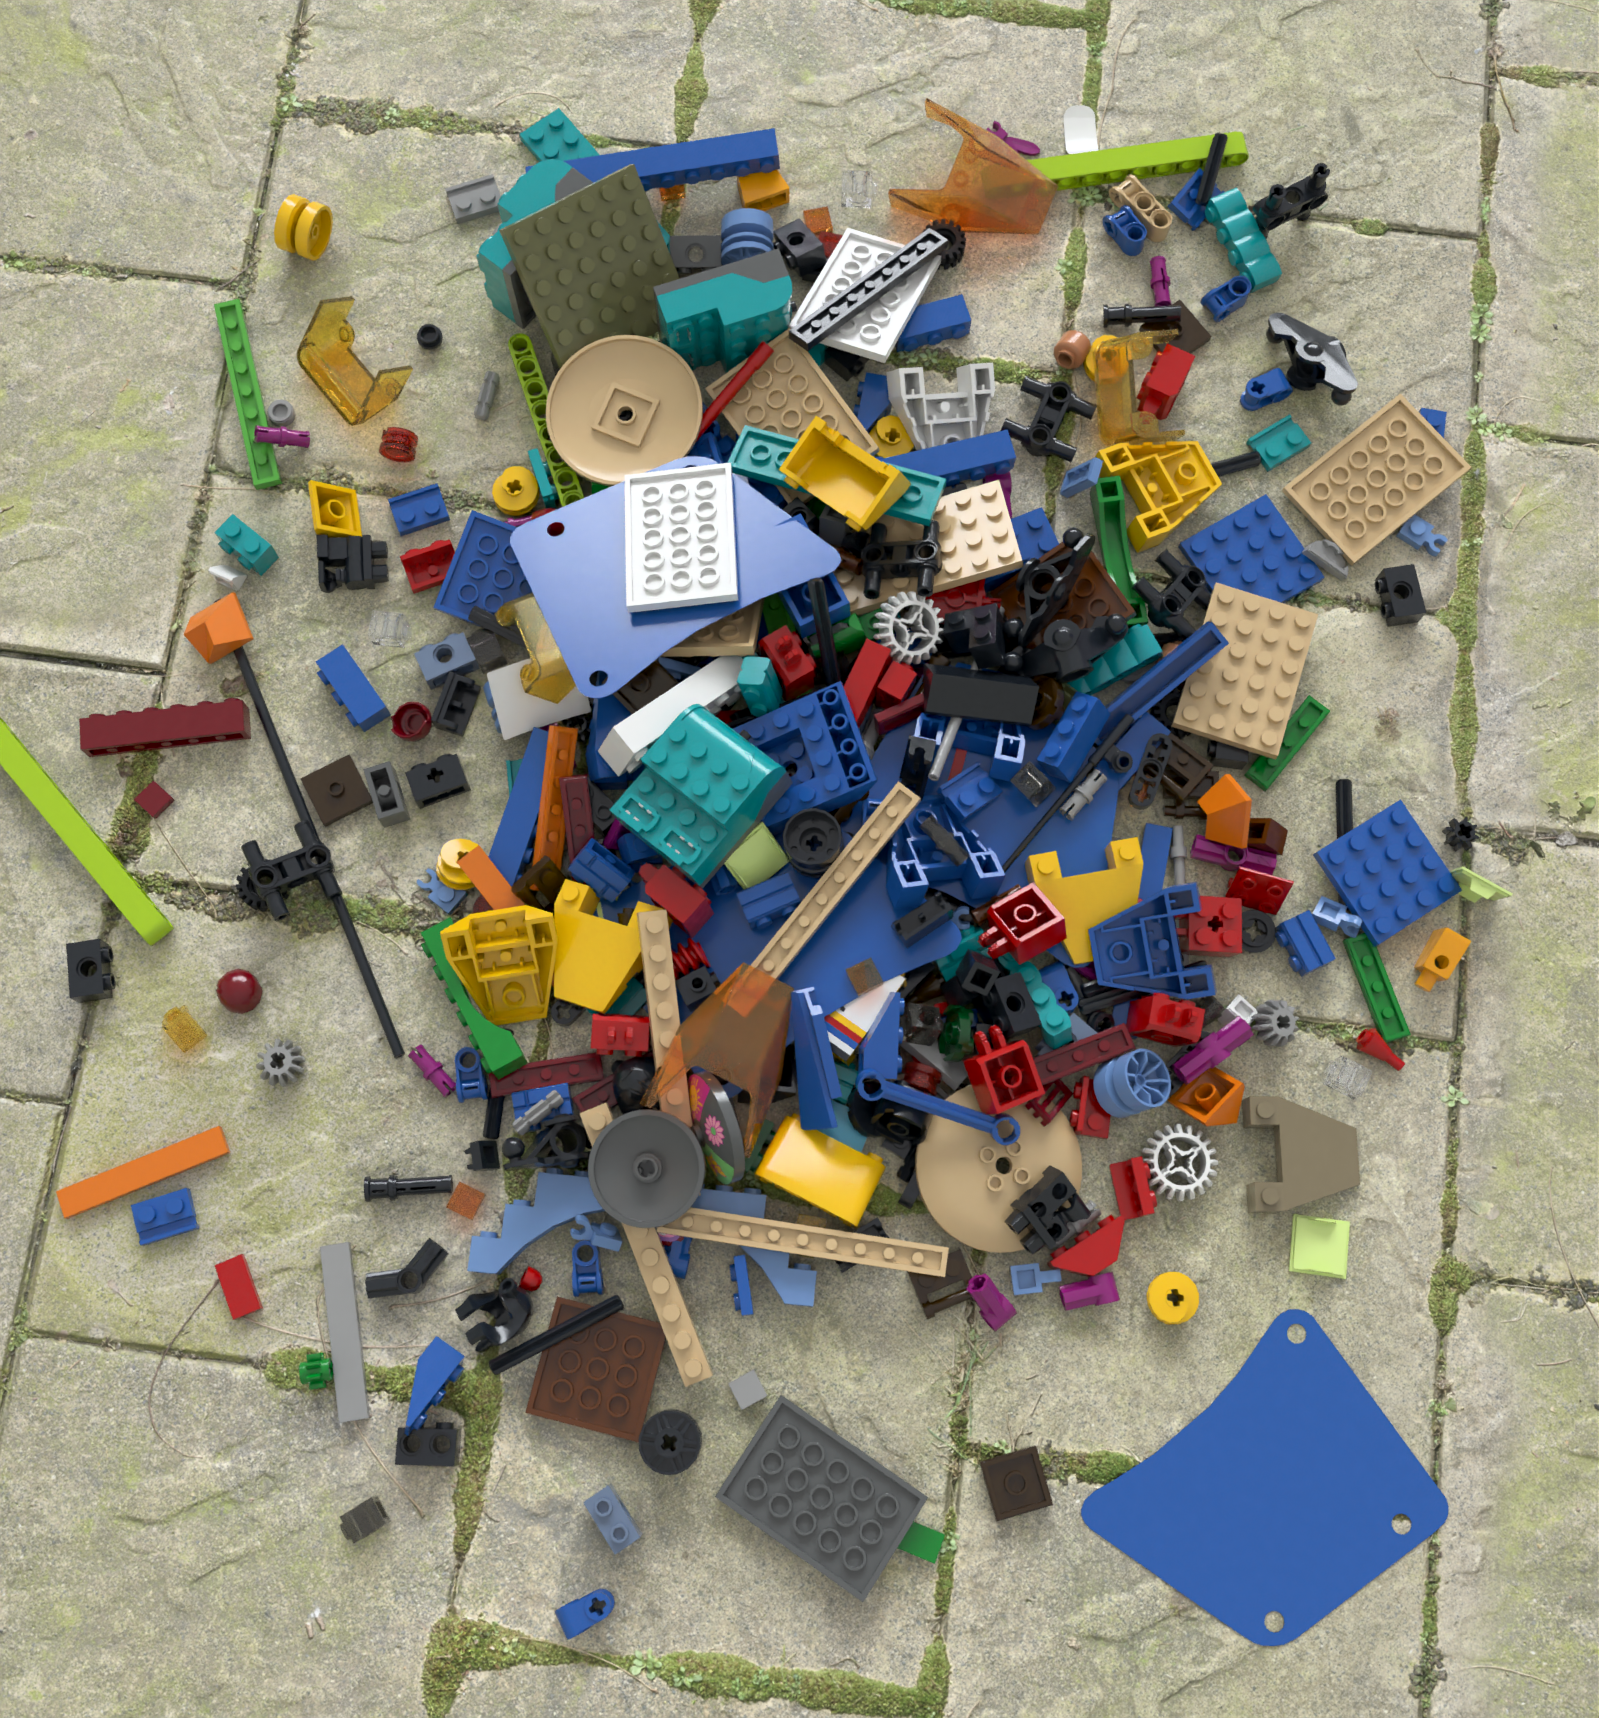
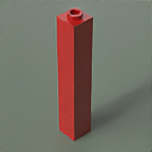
(866, 676)

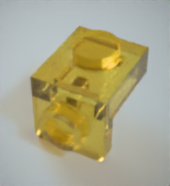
(182, 1028)

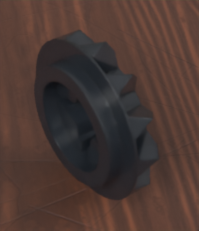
(1264, 925)

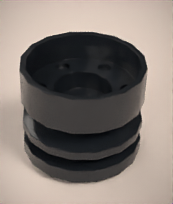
(804, 831)
(687, 1446)

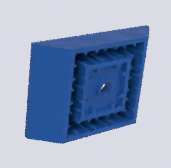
(826, 747)

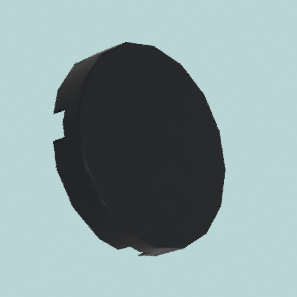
(862, 1110)

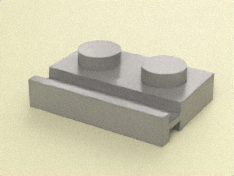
(474, 198)

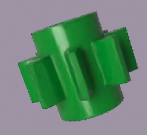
(316, 1371)

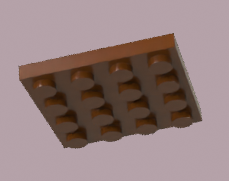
(1090, 597)
(600, 1374)

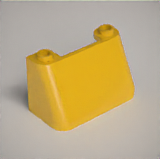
(843, 475)
(821, 1171)

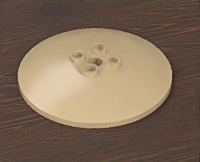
(618, 377)
(961, 1178)

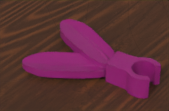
(1019, 145)

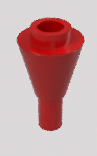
(1374, 1045)

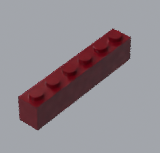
(165, 727)

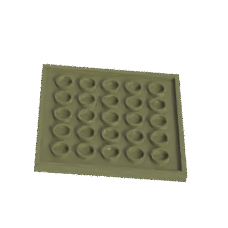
(592, 263)

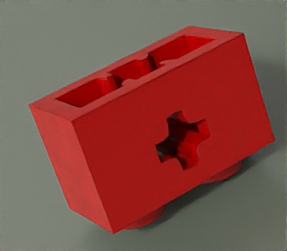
(895, 685)

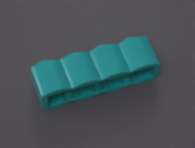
(1243, 240)
(1129, 655)
(1055, 1021)

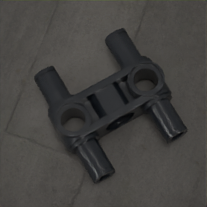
(1303, 195)
(1049, 418)
(901, 560)
(1167, 607)
(291, 870)

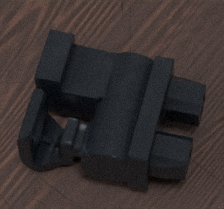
(357, 556)
(1038, 1211)

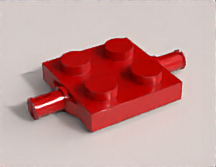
(962, 598)

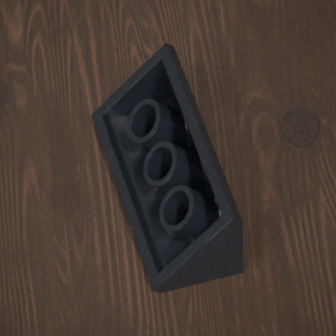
(979, 695)

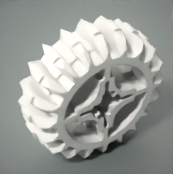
(918, 610)
(1187, 1172)

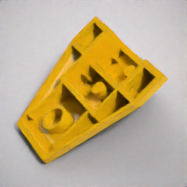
(505, 961)

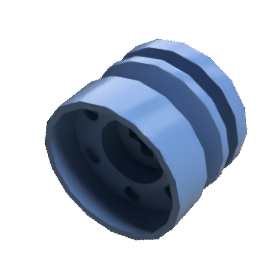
(745, 234)

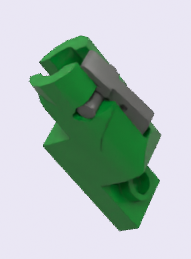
(850, 633)

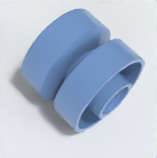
(1132, 1083)

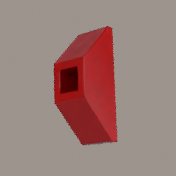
(1092, 1251)

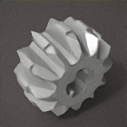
(1275, 1023)
(270, 1062)

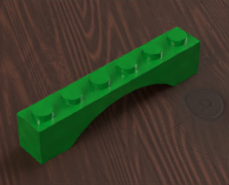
(1110, 522)
(498, 1045)

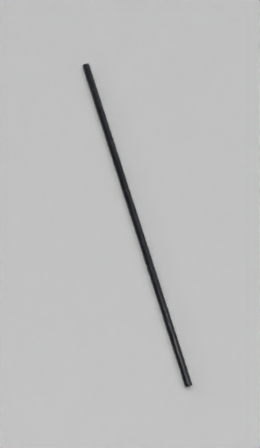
(303, 814)

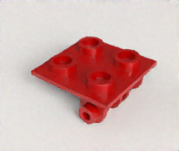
(1259, 890)

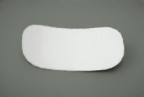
(1080, 129)

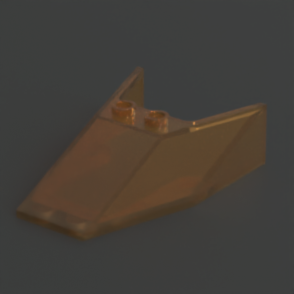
(987, 188)
(737, 1037)

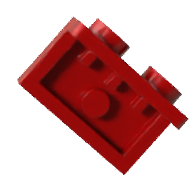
(428, 565)
(1132, 1188)

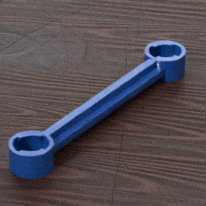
(938, 1107)

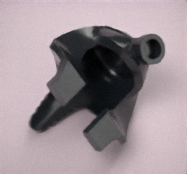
(631, 1082)
(508, 1305)

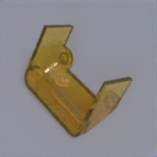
(338, 372)
(1116, 390)

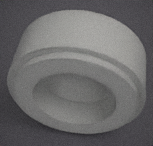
(281, 413)

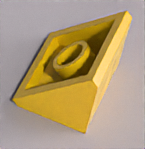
(334, 510)

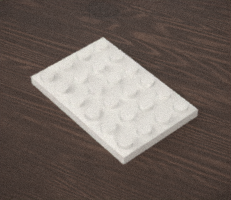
(880, 324)
(680, 538)

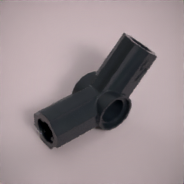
(393, 1281)

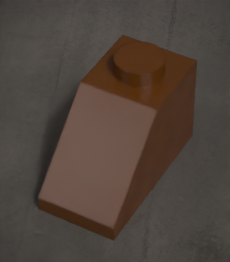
(1266, 835)

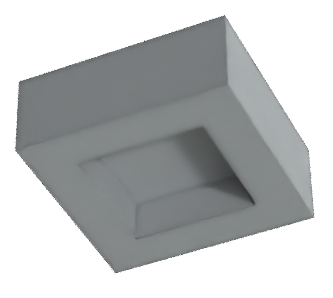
(747, 1389)

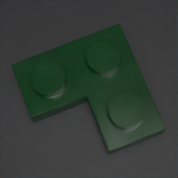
(764, 1138)

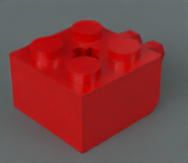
(1164, 381)
(790, 663)
(684, 903)
(1023, 925)
(1223, 936)
(1165, 1020)
(620, 1033)
(1003, 1074)

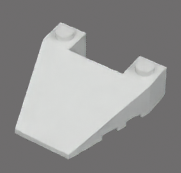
(944, 416)

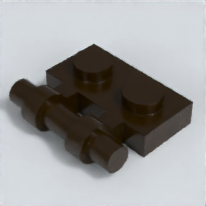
(1179, 810)

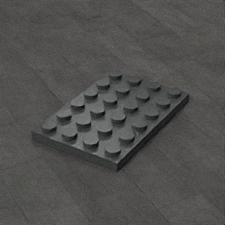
(821, 1498)

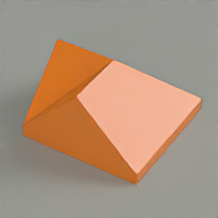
(219, 629)
(1227, 812)
(1210, 1098)

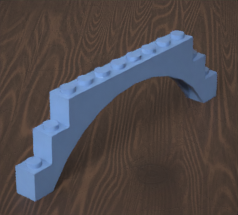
(565, 1196)

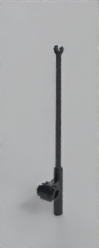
(1105, 750)

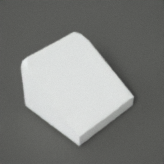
(228, 576)
(1236, 1008)

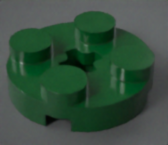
(956, 1038)

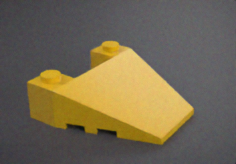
(1164, 483)
(1089, 897)
(592, 953)

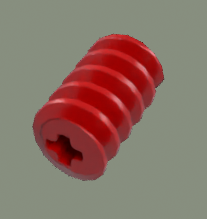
(688, 958)

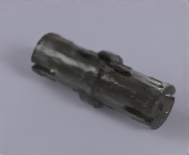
(944, 840)

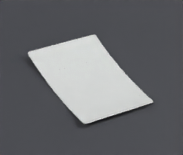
(521, 711)

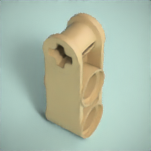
(1135, 195)

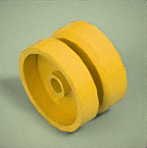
(303, 227)

